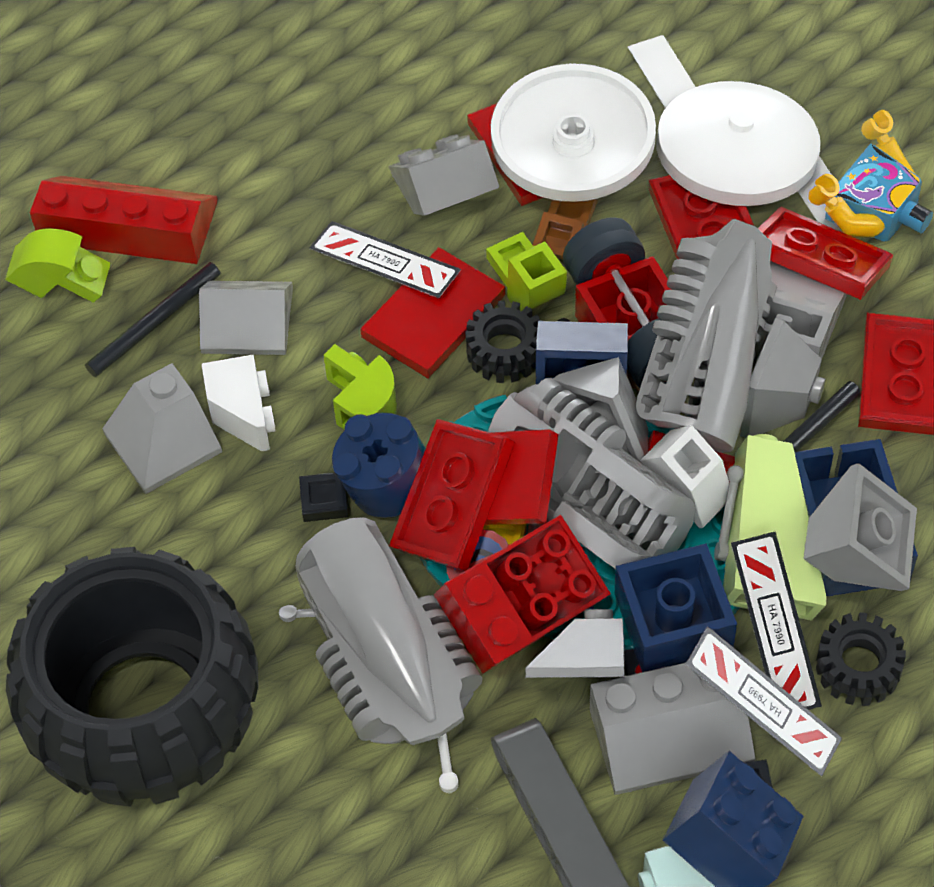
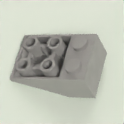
(805, 306)

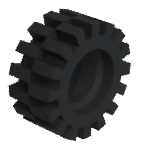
(498, 322)
(864, 635)

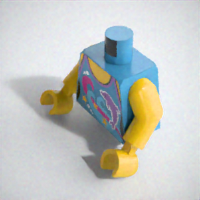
(877, 189)

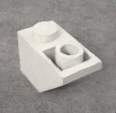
(235, 399)
(693, 469)

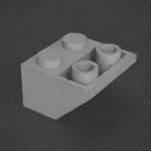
(444, 175)

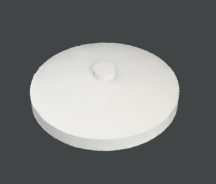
(573, 132)
(738, 143)

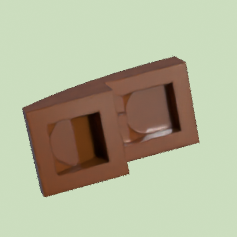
(563, 222)

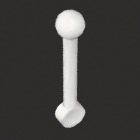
(448, 780)

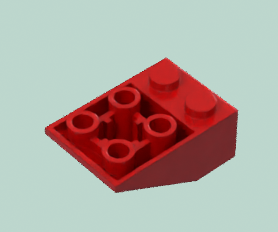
(521, 593)

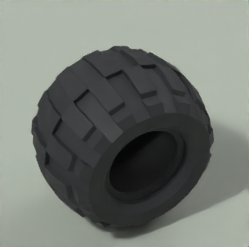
(117, 612)

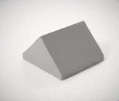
(244, 317)
(610, 393)

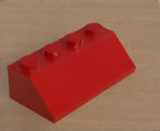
(126, 217)

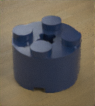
(378, 461)

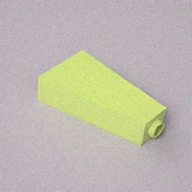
(771, 501)

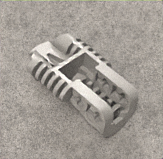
(709, 334)
(597, 487)
(385, 647)

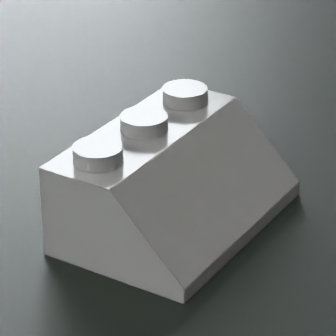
(665, 727)

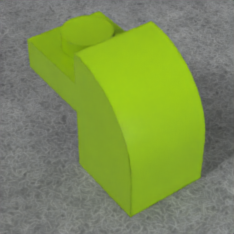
(54, 259)
(528, 271)
(364, 387)

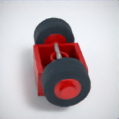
(617, 285)

